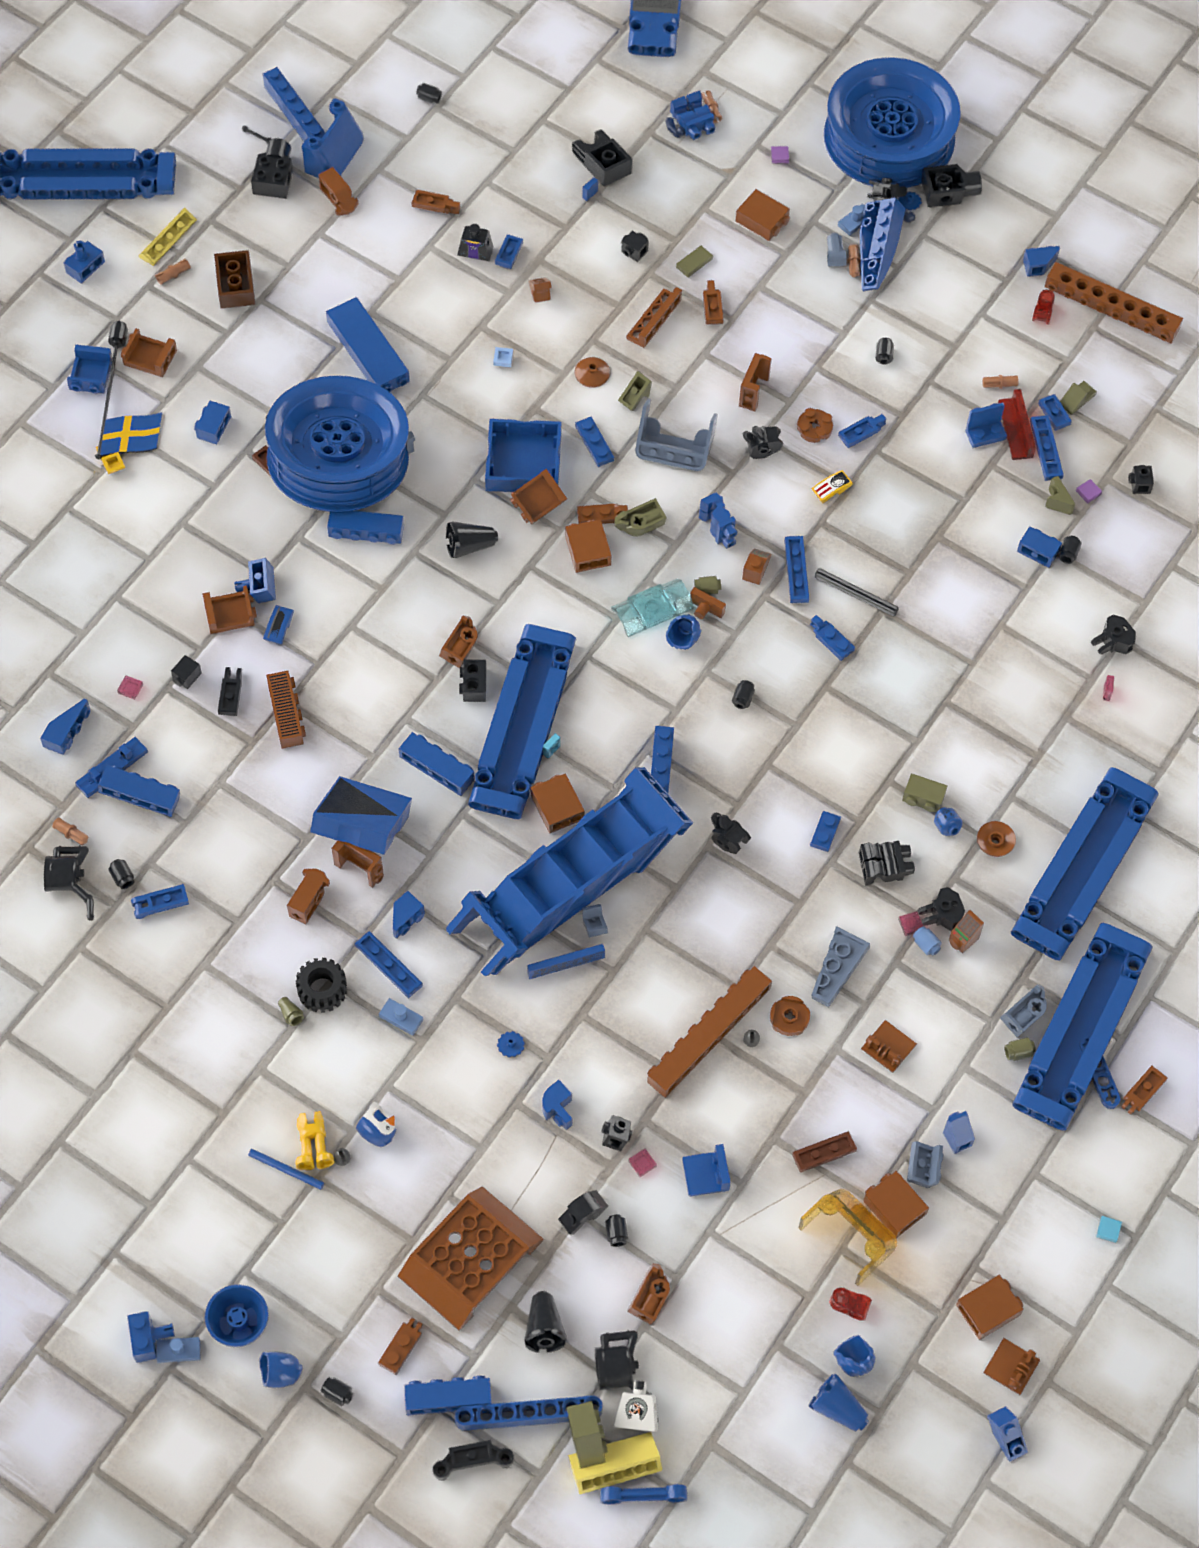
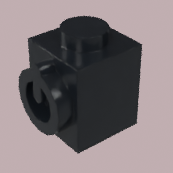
(634, 245)

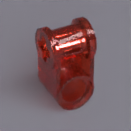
(1043, 309)
(852, 1304)

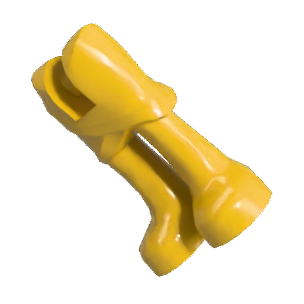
(308, 1133)

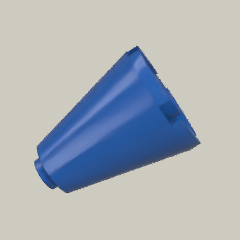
(839, 1404)

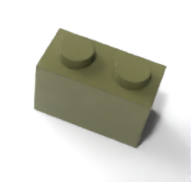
(924, 793)

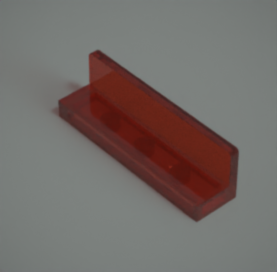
(1017, 427)

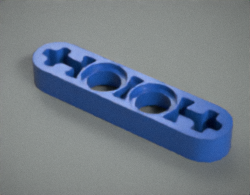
(1103, 1071)

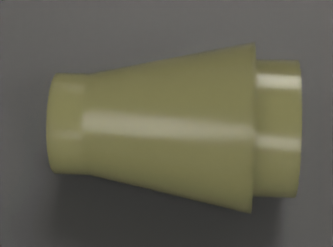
(292, 1014)

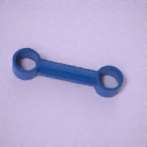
(617, 1495)

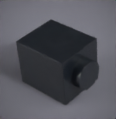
(186, 672)

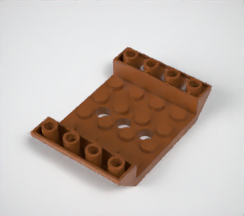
(454, 1281)

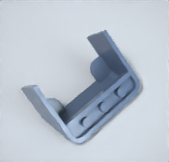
(673, 450)

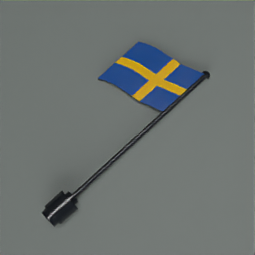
(125, 433)

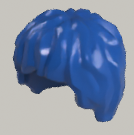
(683, 632)
(855, 1356)

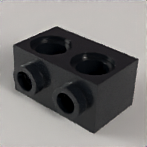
(475, 680)

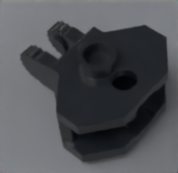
(886, 189)
(762, 440)
(1115, 636)
(728, 833)
(946, 909)

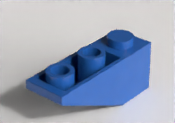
(61, 731)

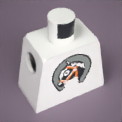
(637, 1409)

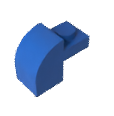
(553, 1104)

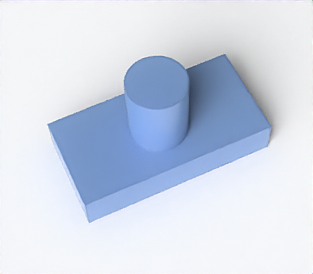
(853, 220)
(401, 1016)
(178, 1350)

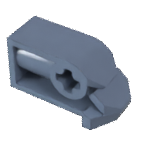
(1021, 1015)

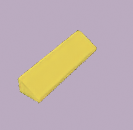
(168, 237)

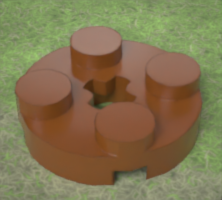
(816, 416)
(782, 1024)

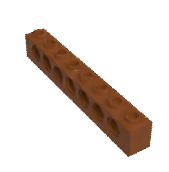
(1113, 302)

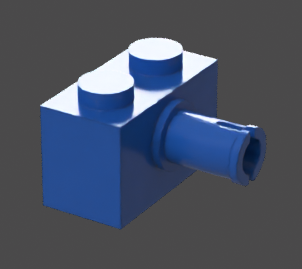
(83, 261)
(260, 581)
(144, 1336)

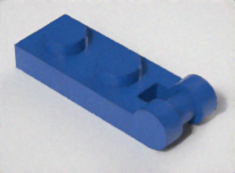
(160, 901)

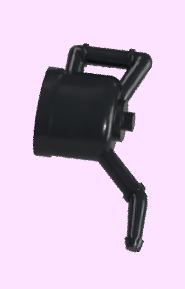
(65, 872)
(616, 1364)

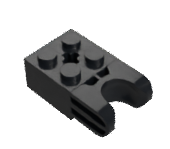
(603, 158)

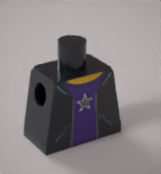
(475, 243)

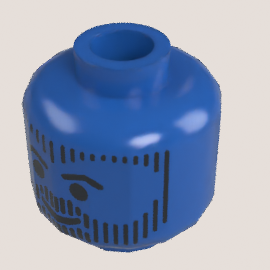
(948, 821)

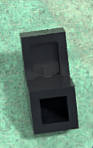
(581, 1210)

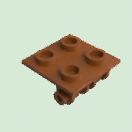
(888, 1046)
(1012, 1366)

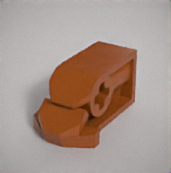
(337, 192)
(457, 646)
(308, 895)
(646, 1301)

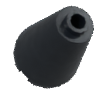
(468, 538)
(544, 1325)

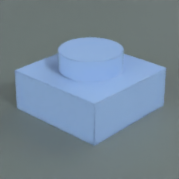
(503, 357)

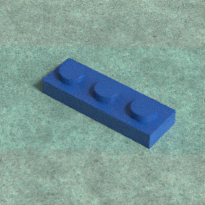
(594, 441)

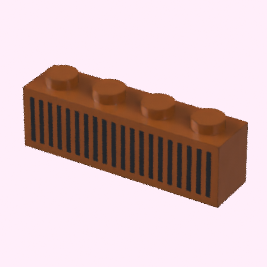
(285, 710)

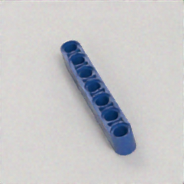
(518, 1409)

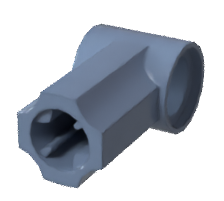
(836, 254)

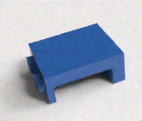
(90, 369)

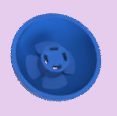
(228, 1308)

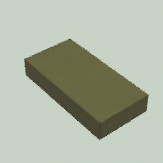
(694, 261)

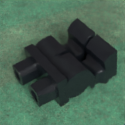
(888, 864)

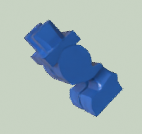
(692, 115)
(722, 525)

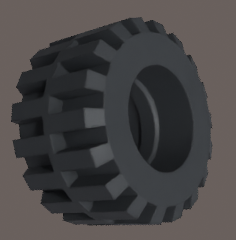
(321, 970)

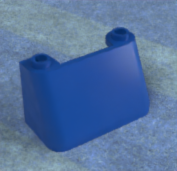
(337, 144)

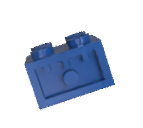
(985, 425)
(707, 1172)

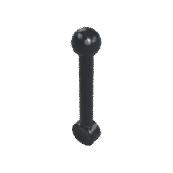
(245, 129)

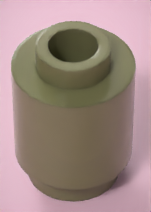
(708, 584)
(1019, 1049)

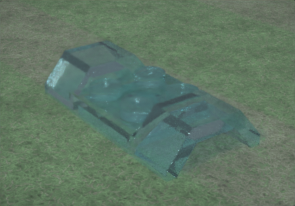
(653, 606)

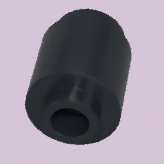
(429, 93)
(884, 351)
(1069, 549)
(743, 694)
(121, 874)
(616, 1230)
(337, 1391)

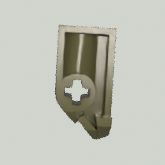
(647, 515)

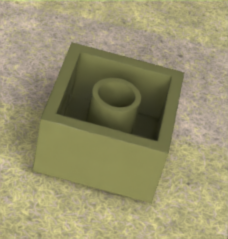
(587, 1434)

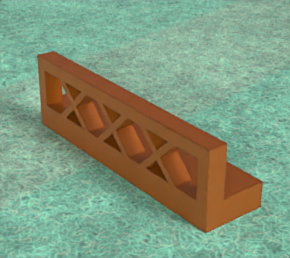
(657, 319)

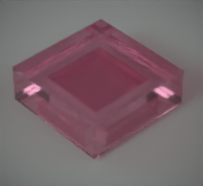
(130, 687)
(1108, 688)
(910, 923)
(642, 1162)

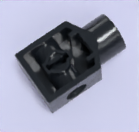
(273, 170)
(949, 184)

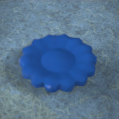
(910, 201)
(511, 1044)

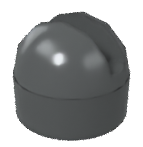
(747, 1035)
(337, 1158)

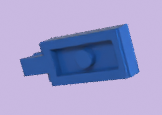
(861, 430)
(831, 638)

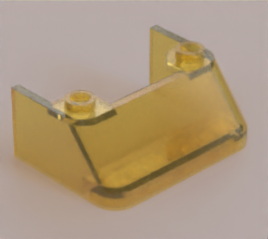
(880, 1239)

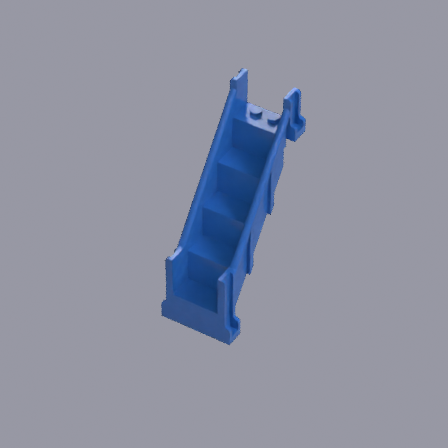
(576, 868)

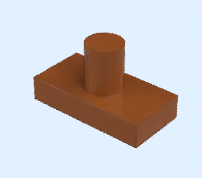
(706, 604)

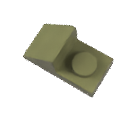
(636, 389)
(1077, 396)
(1060, 498)

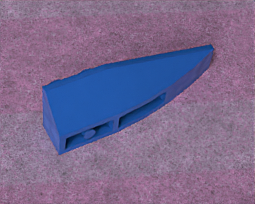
(879, 240)

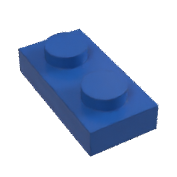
(509, 251)
(1057, 414)
(825, 831)

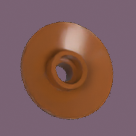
(592, 377)
(996, 831)

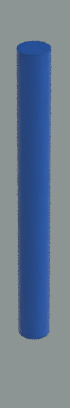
(286, 1169)

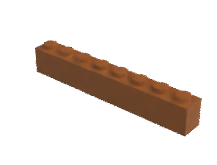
(709, 1031)

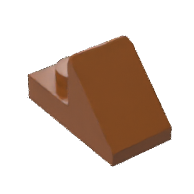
(540, 289)

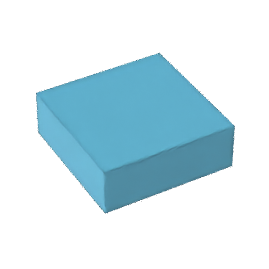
(551, 746)
(1108, 1229)

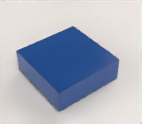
(590, 189)

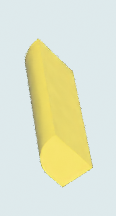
(623, 1462)

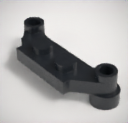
(472, 1456)

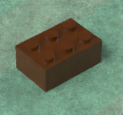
(234, 279)

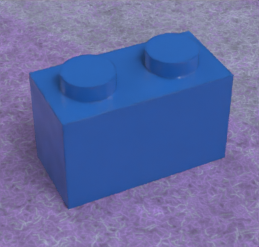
(212, 422)
(1039, 546)

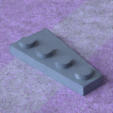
(839, 964)

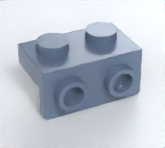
(925, 1164)

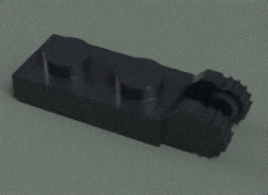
(230, 693)

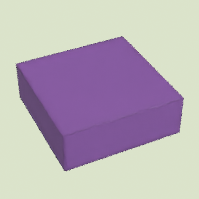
(779, 154)
(1089, 491)

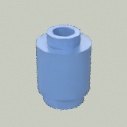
(927, 941)

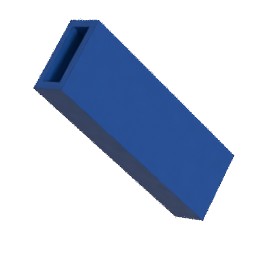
(367, 345)

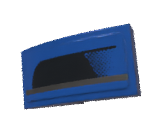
(278, 624)

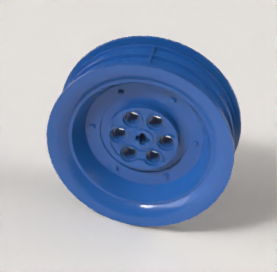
(891, 121)
(337, 443)

